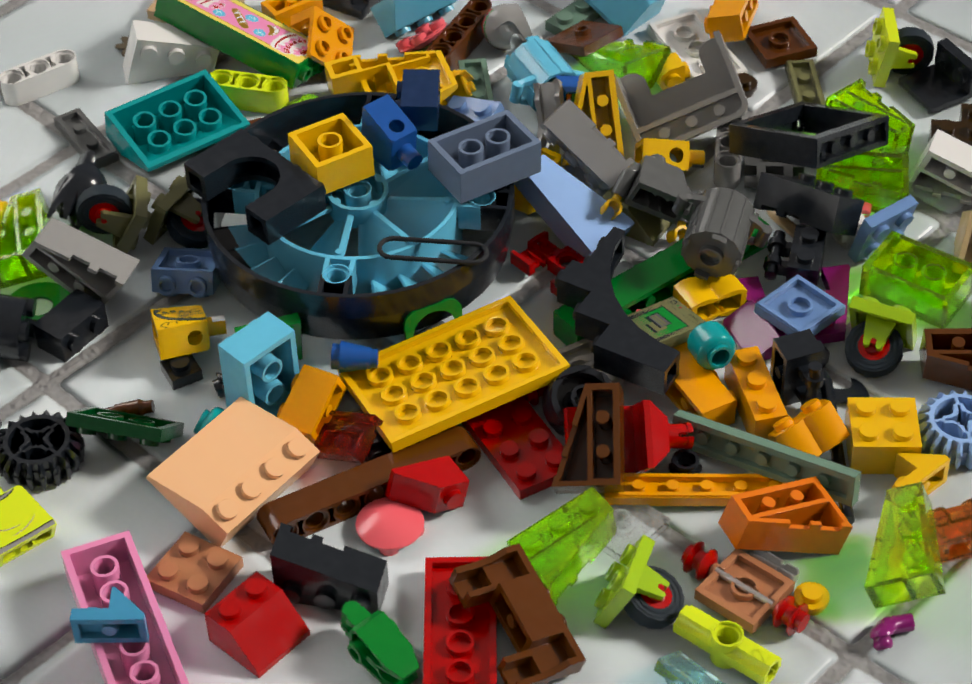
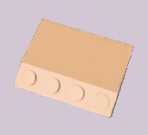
(233, 469)

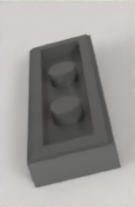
(85, 136)

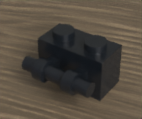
(804, 254)
(797, 367)

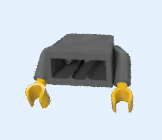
(653, 189)

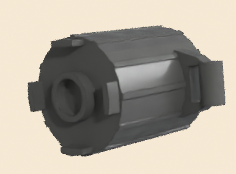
(718, 230)

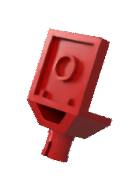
(646, 435)

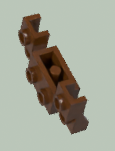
(526, 613)

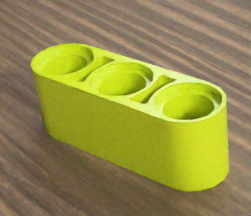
(253, 91)

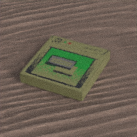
(667, 321)

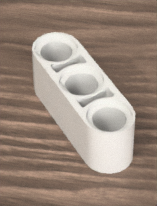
(39, 77)

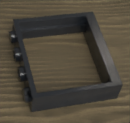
(838, 135)

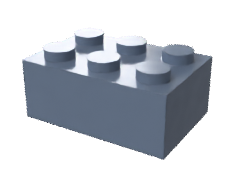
(484, 156)

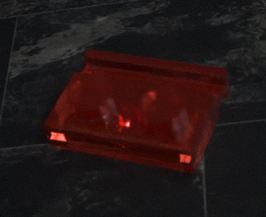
(347, 436)

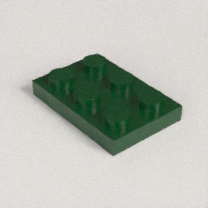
(123, 425)

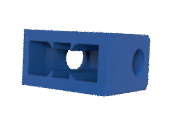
(390, 134)

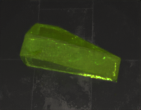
(629, 58)

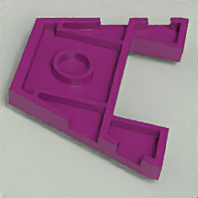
(836, 284)

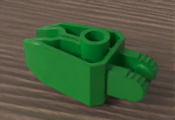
(378, 645)

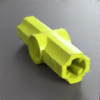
(727, 645)

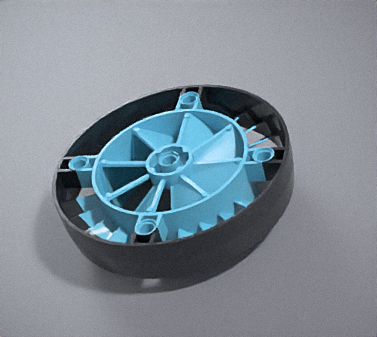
(364, 292)

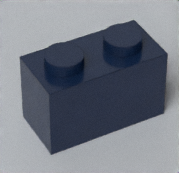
(420, 97)

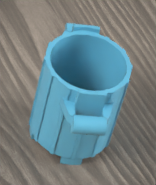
(534, 63)

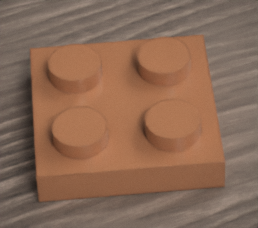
(194, 572)

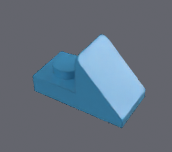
(117, 624)

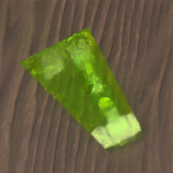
(905, 550)

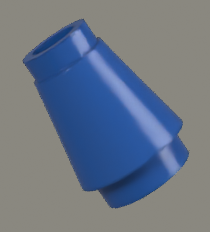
(353, 357)

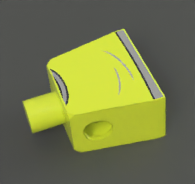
(22, 524)

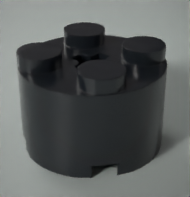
(16, 326)
(564, 389)

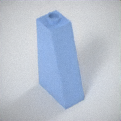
(570, 207)

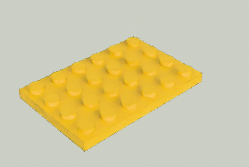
(455, 373)

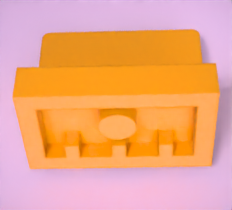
(326, 35)

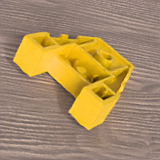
(382, 73)

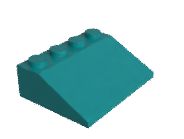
(173, 121)

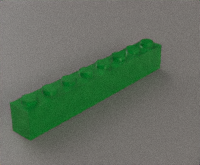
(641, 285)

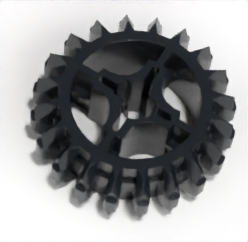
(40, 450)

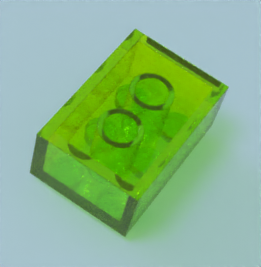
(917, 278)

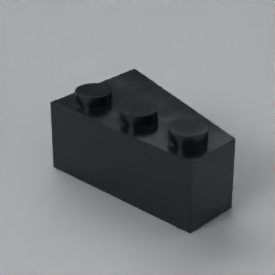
(325, 575)

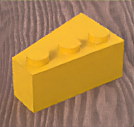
(598, 100)

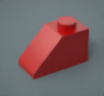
(429, 485)

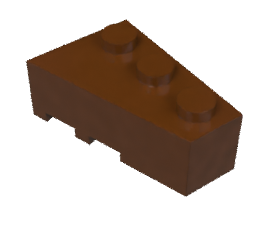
(947, 356)
(595, 443)

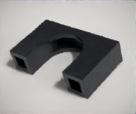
(245, 158)

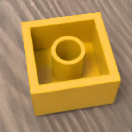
(332, 152)
(880, 431)

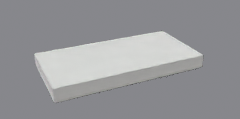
(685, 36)

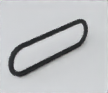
(435, 241)

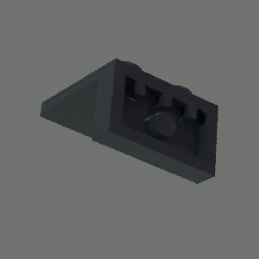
(943, 82)

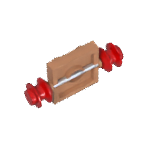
(744, 589)

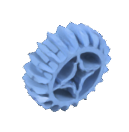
(947, 427)

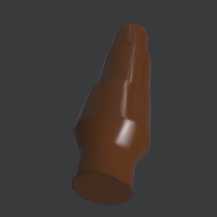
(135, 406)

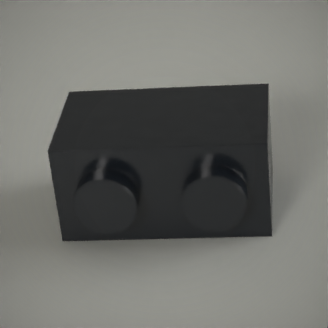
(70, 325)

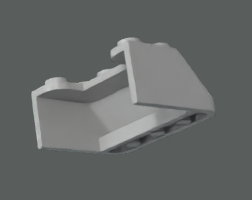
(689, 106)

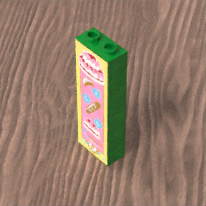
(244, 36)

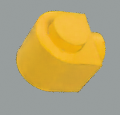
(673, 72)

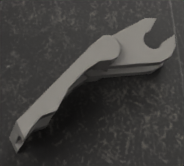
(547, 99)

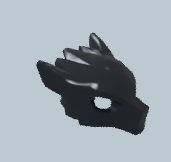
(72, 185)

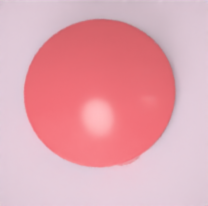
(424, 36)
(389, 525)

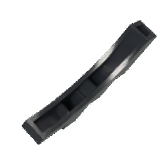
(618, 342)

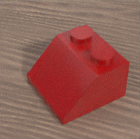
(256, 624)

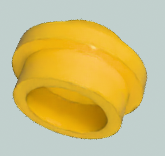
(813, 595)

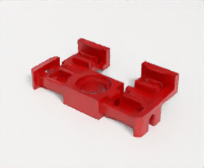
(542, 254)

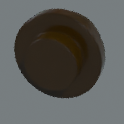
(748, 83)

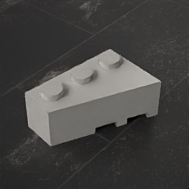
(80, 260)

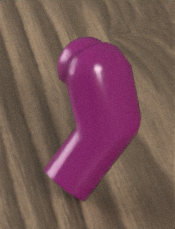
(888, 626)

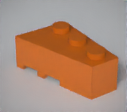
(786, 519)

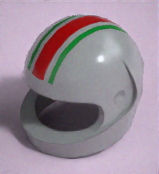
(502, 23)

